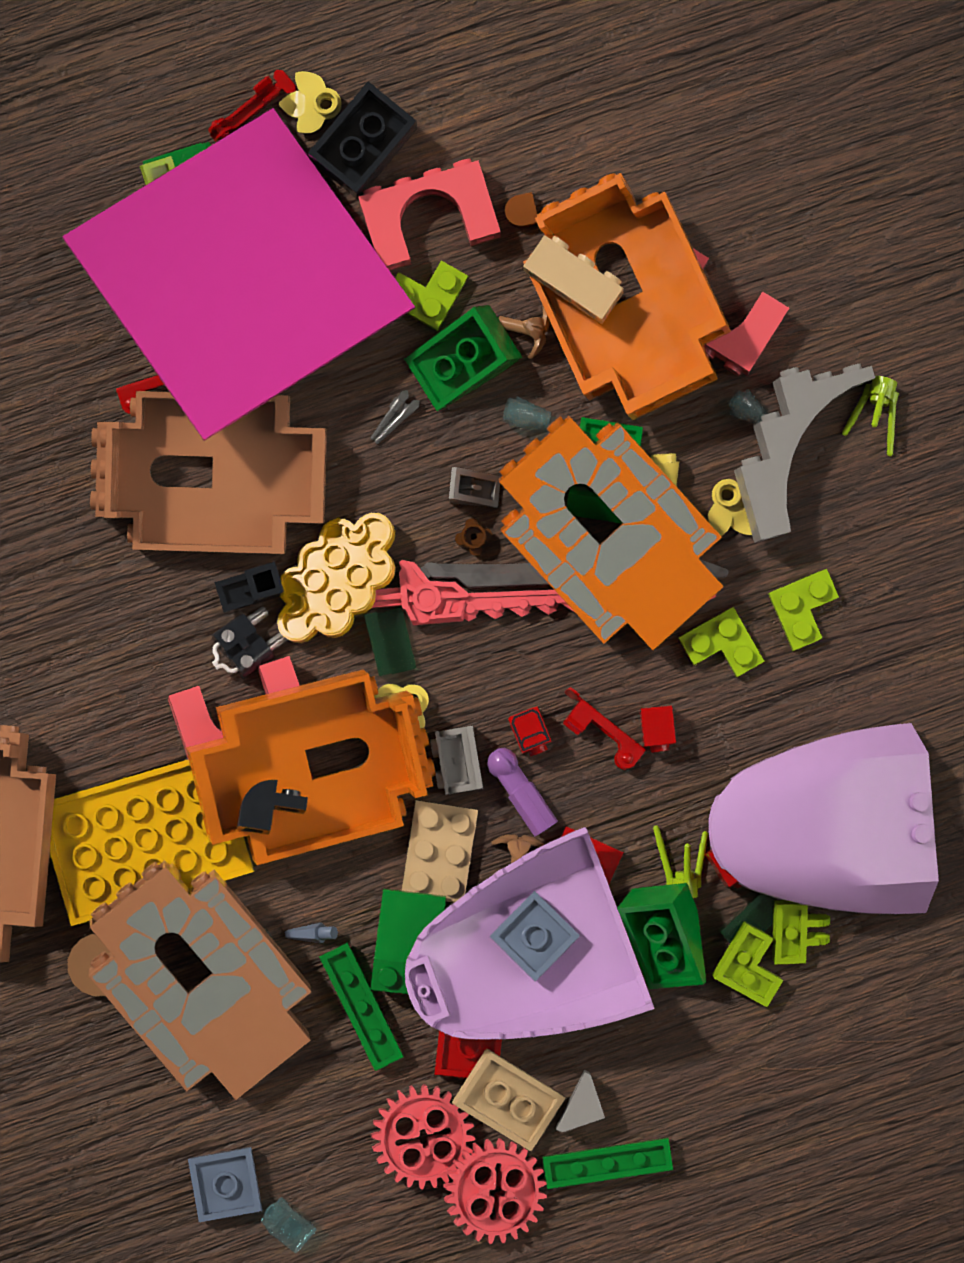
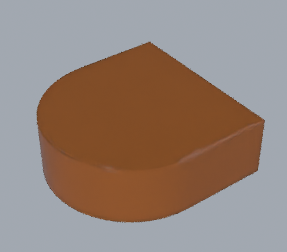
(521, 211)

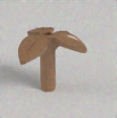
(534, 327)
(517, 845)

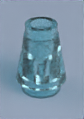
(525, 414)

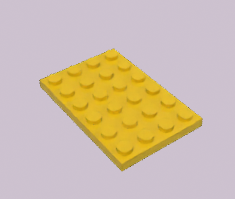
(123, 827)

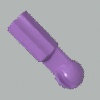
(522, 793)

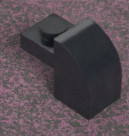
(250, 588)
(261, 800)

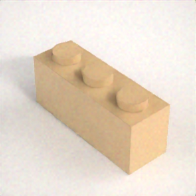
(574, 278)

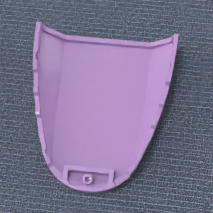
(834, 824)
(478, 992)

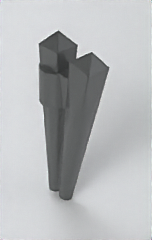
(396, 414)

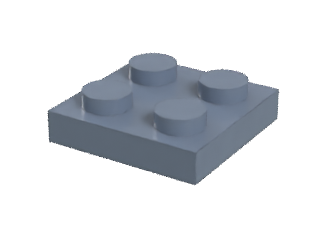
(534, 936)
(225, 1184)

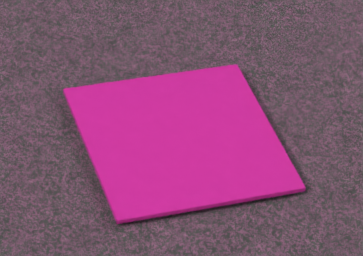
(238, 273)

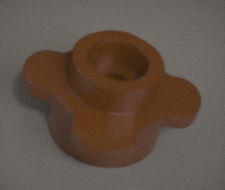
(464, 538)

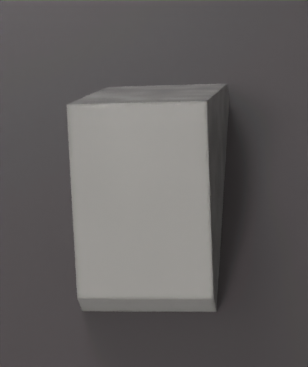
(474, 488)
(582, 1106)

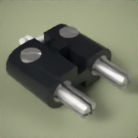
(243, 645)

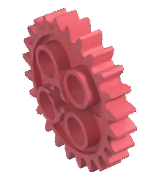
(416, 1107)
(523, 1191)

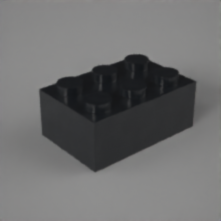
(363, 140)

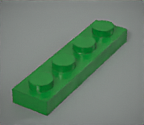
(361, 1006)
(607, 1163)

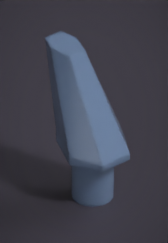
(312, 933)

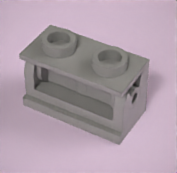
(457, 759)

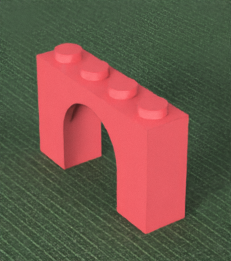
(461, 185)
(747, 341)
(192, 714)

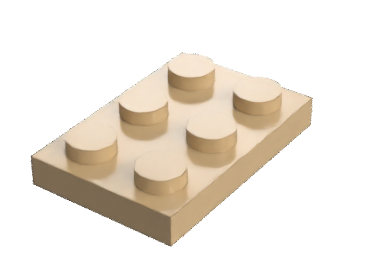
(440, 850)
(508, 1099)

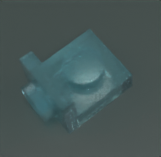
(287, 1225)

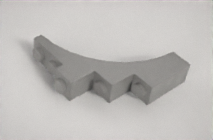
(765, 482)

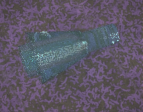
(746, 407)

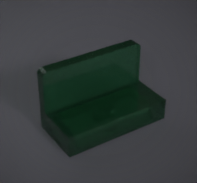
(390, 642)
(757, 912)

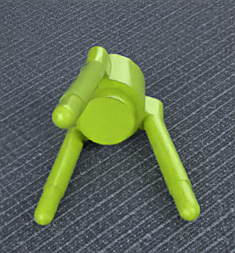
(881, 393)
(686, 876)

